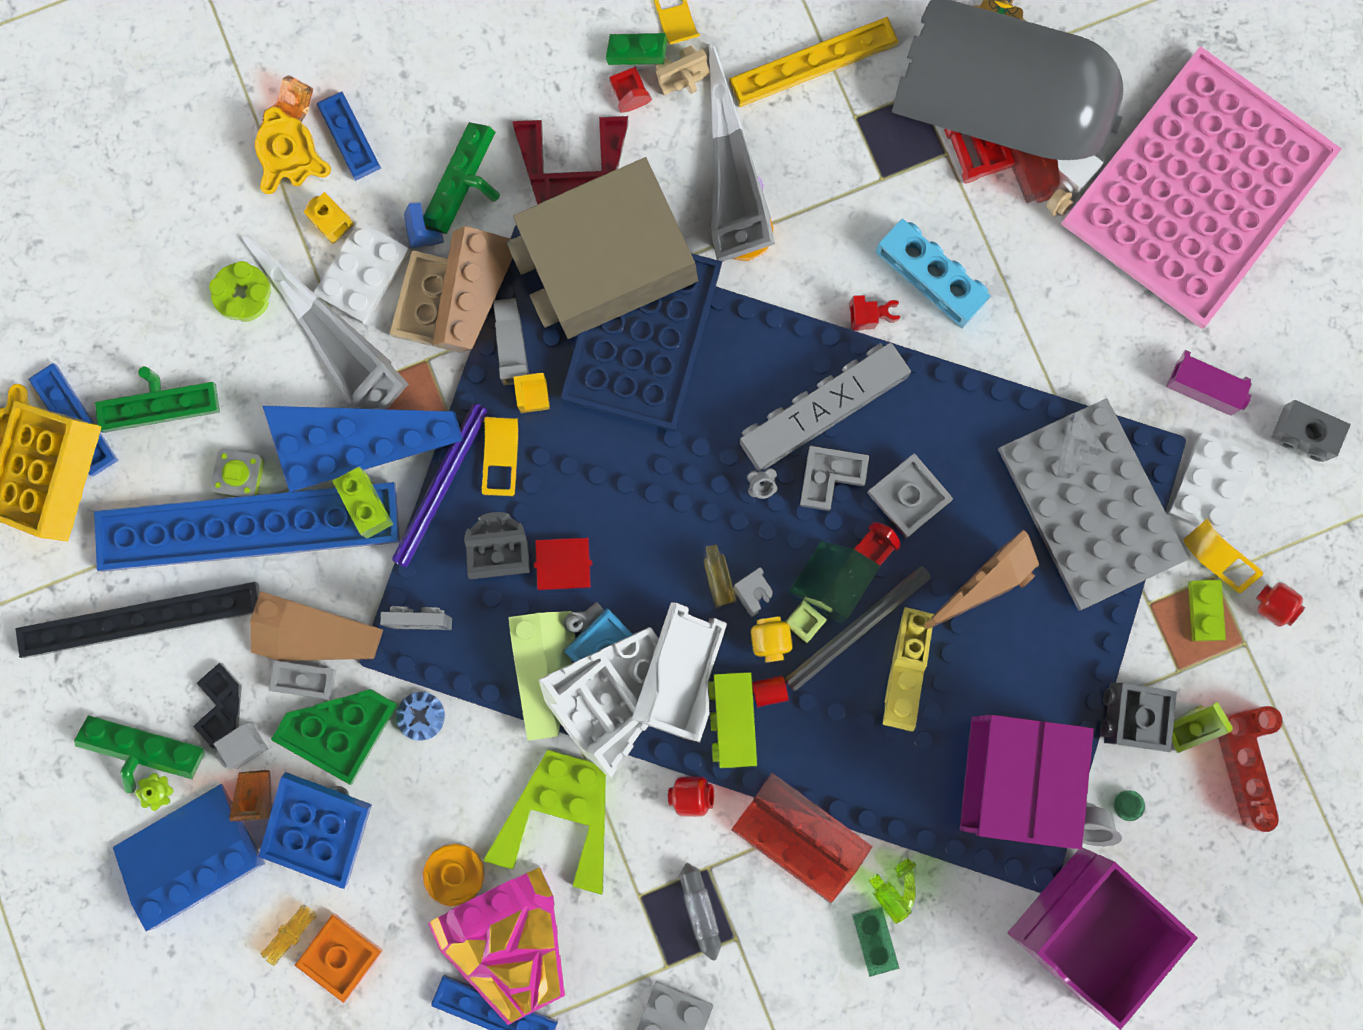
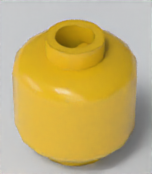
(771, 639)

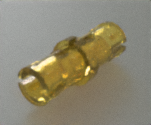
(288, 934)

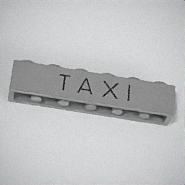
(824, 407)

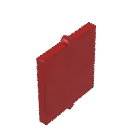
(563, 564)

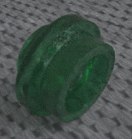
(1129, 805)

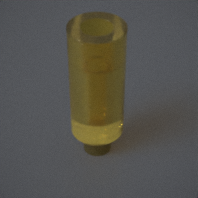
(718, 577)

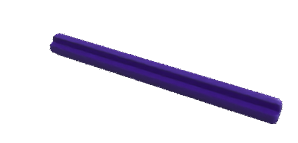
(439, 486)

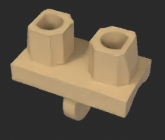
(684, 72)

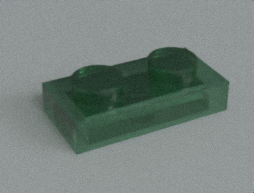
(875, 941)

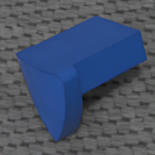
(416, 230)

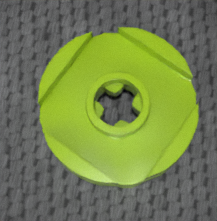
(224, 287)

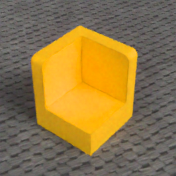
(531, 392)

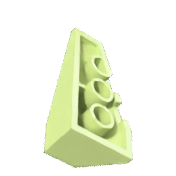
(537, 652)

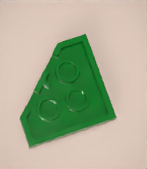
(337, 732)

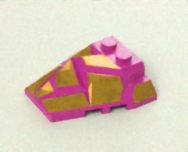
(506, 945)

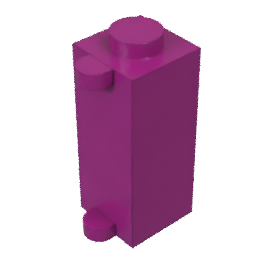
(1209, 385)

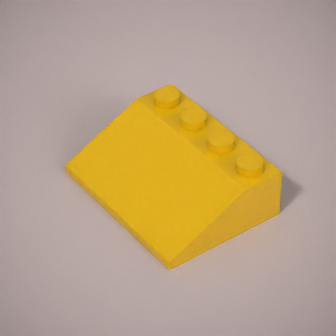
(44, 470)

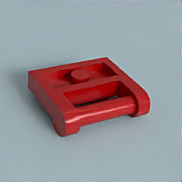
(991, 156)

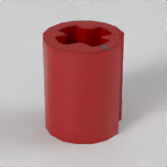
(769, 691)

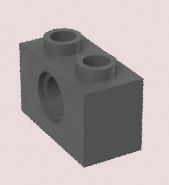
(1327, 430)

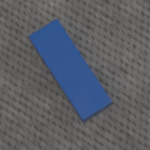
(348, 135)

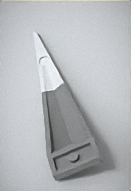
(738, 203)
(355, 364)

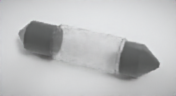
(700, 911)

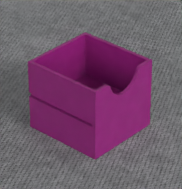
(1027, 781)
(1102, 936)

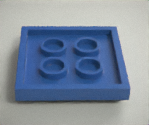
(314, 830)

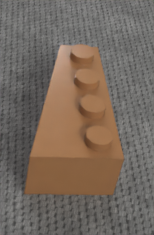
(470, 285)

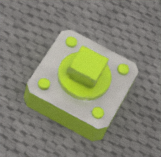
(237, 473)

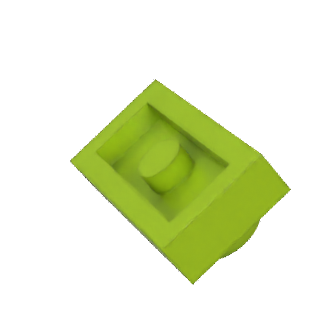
(1206, 610)

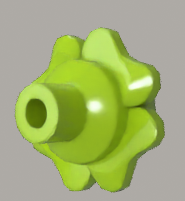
(154, 792)

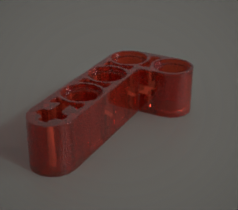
(1254, 767)

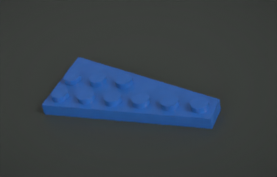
(330, 442)

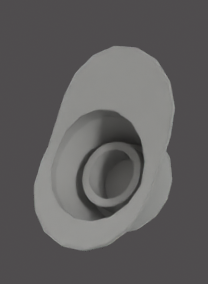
(1100, 827)

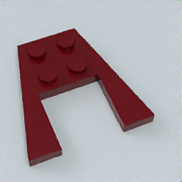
(549, 185)

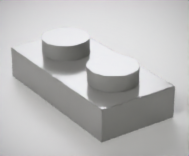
(302, 680)

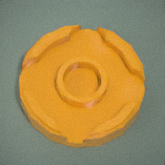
(453, 874)

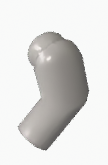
(581, 620)

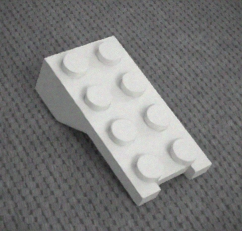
(678, 677)

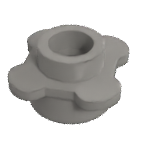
(765, 489)

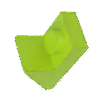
(1199, 726)

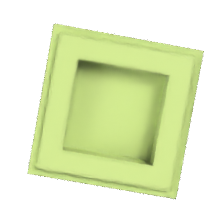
(805, 621)

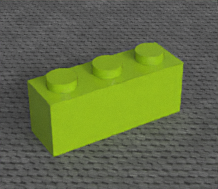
(733, 720)

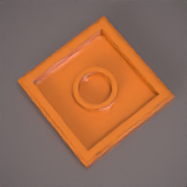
(338, 957)

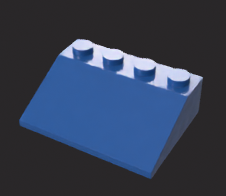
(185, 858)

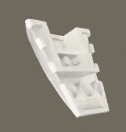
(599, 696)

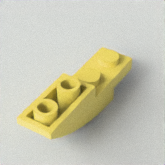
(907, 670)

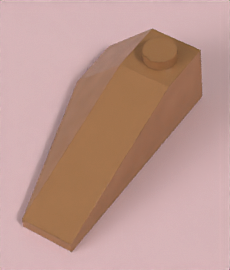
(1001, 573)
(299, 633)

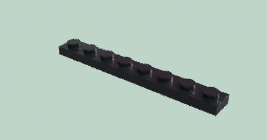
(137, 620)

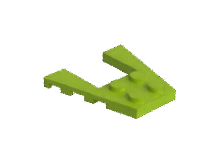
(567, 790)

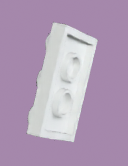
(362, 272)
(1212, 483)

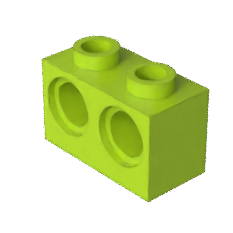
(362, 502)

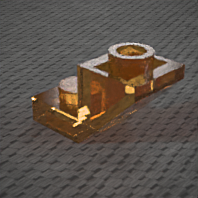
(293, 98)

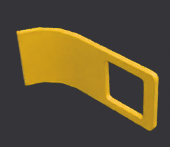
(677, 22)
(500, 450)
(1218, 554)

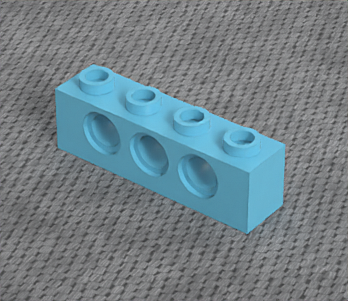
(936, 289)

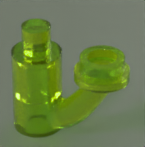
(885, 893)

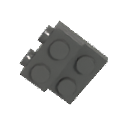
(1138, 716)

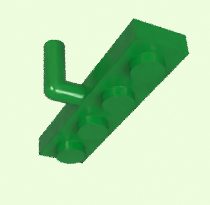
(459, 177)
(157, 405)
(138, 748)

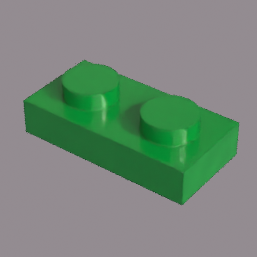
(636, 49)

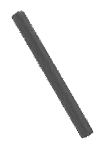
(857, 628)

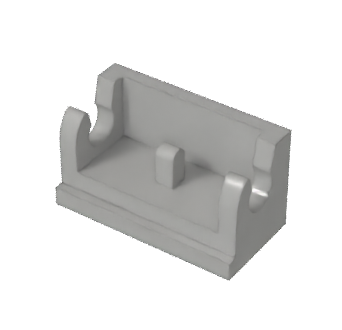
(751, 590)

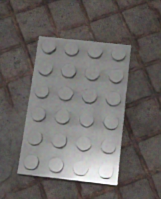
(1104, 519)

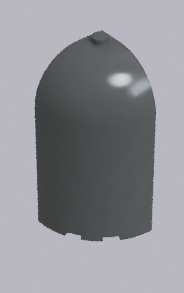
(1011, 82)

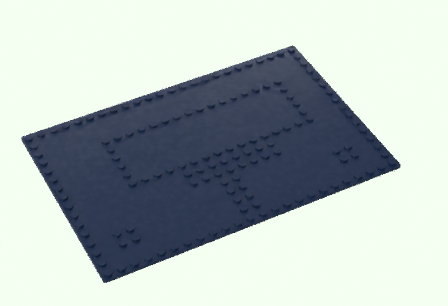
(665, 495)

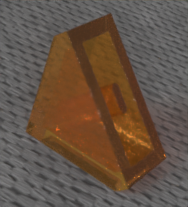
(252, 796)

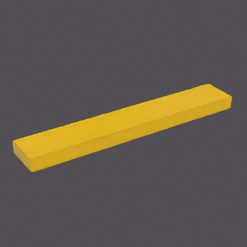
(813, 61)

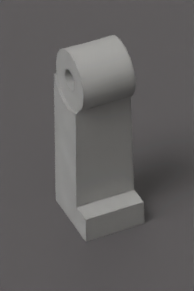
(510, 340)

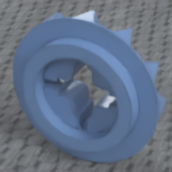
(435, 716)

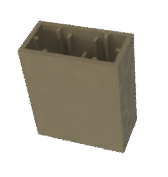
(602, 249)

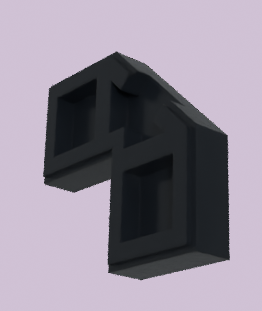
(226, 695)

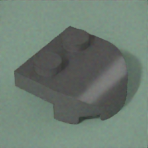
(496, 547)

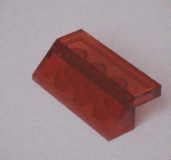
(801, 838)

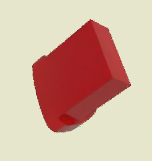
(629, 90)
(878, 543)

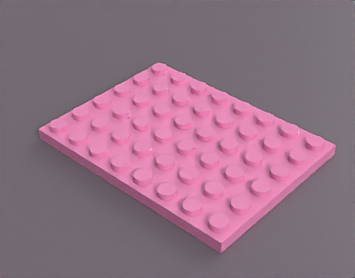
(1201, 187)

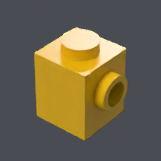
(328, 217)

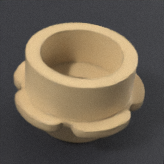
(1060, 203)

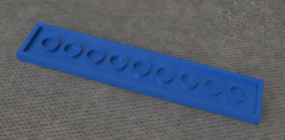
(233, 529)

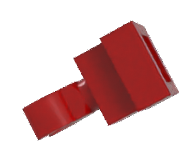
(866, 314)

